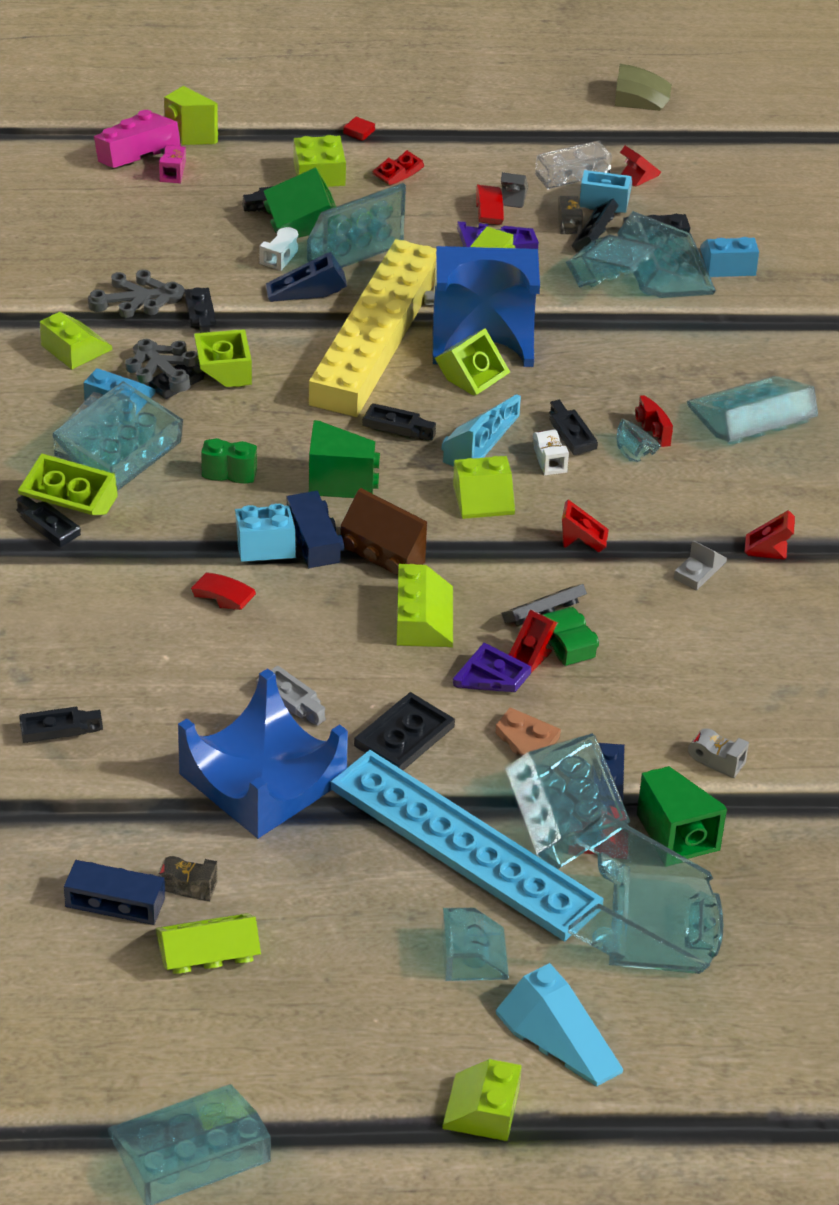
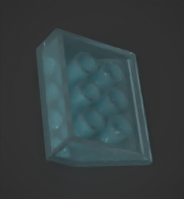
(360, 227)
(675, 264)
(755, 408)
(120, 433)
(562, 793)
(192, 1144)

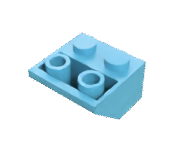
(602, 187)
(265, 532)

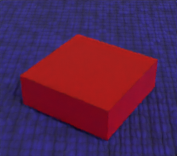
(359, 128)

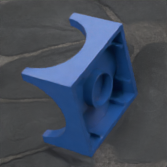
(489, 291)
(263, 762)

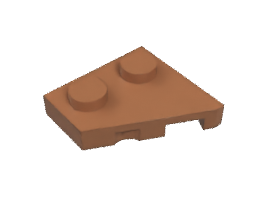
(525, 732)

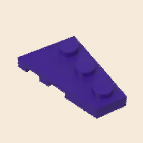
(522, 237)

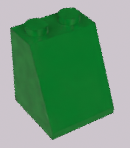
(298, 202)
(341, 462)
(680, 813)

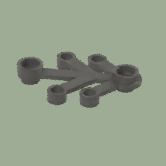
(164, 293)
(150, 351)

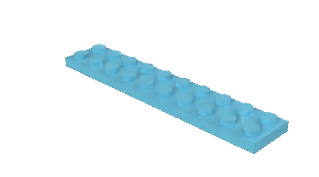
(465, 843)

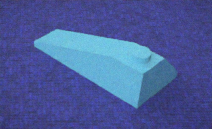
(481, 433)
(553, 1018)

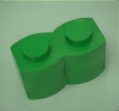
(229, 461)
(571, 637)

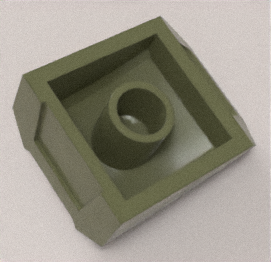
(641, 89)

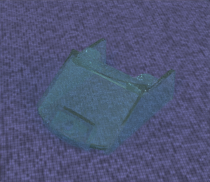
(661, 903)

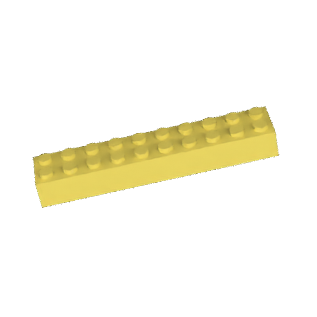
(373, 329)

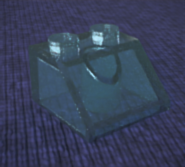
(473, 946)

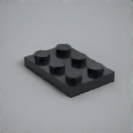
(405, 731)

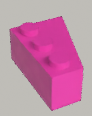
(135, 137)

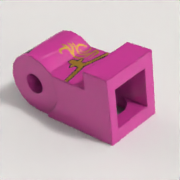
(172, 161)

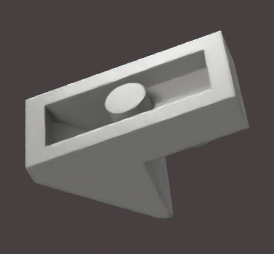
(699, 566)

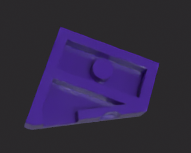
(492, 671)

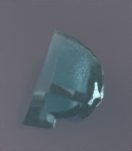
(635, 441)

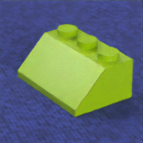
(70, 485)
(423, 608)
(208, 942)

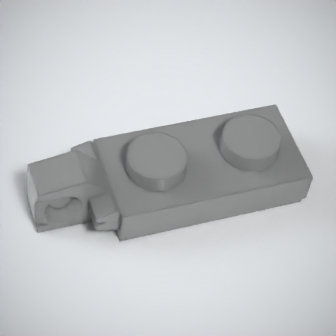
(298, 697)

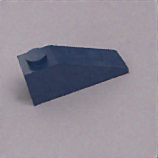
(312, 280)

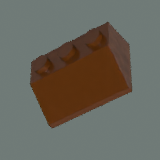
(383, 532)

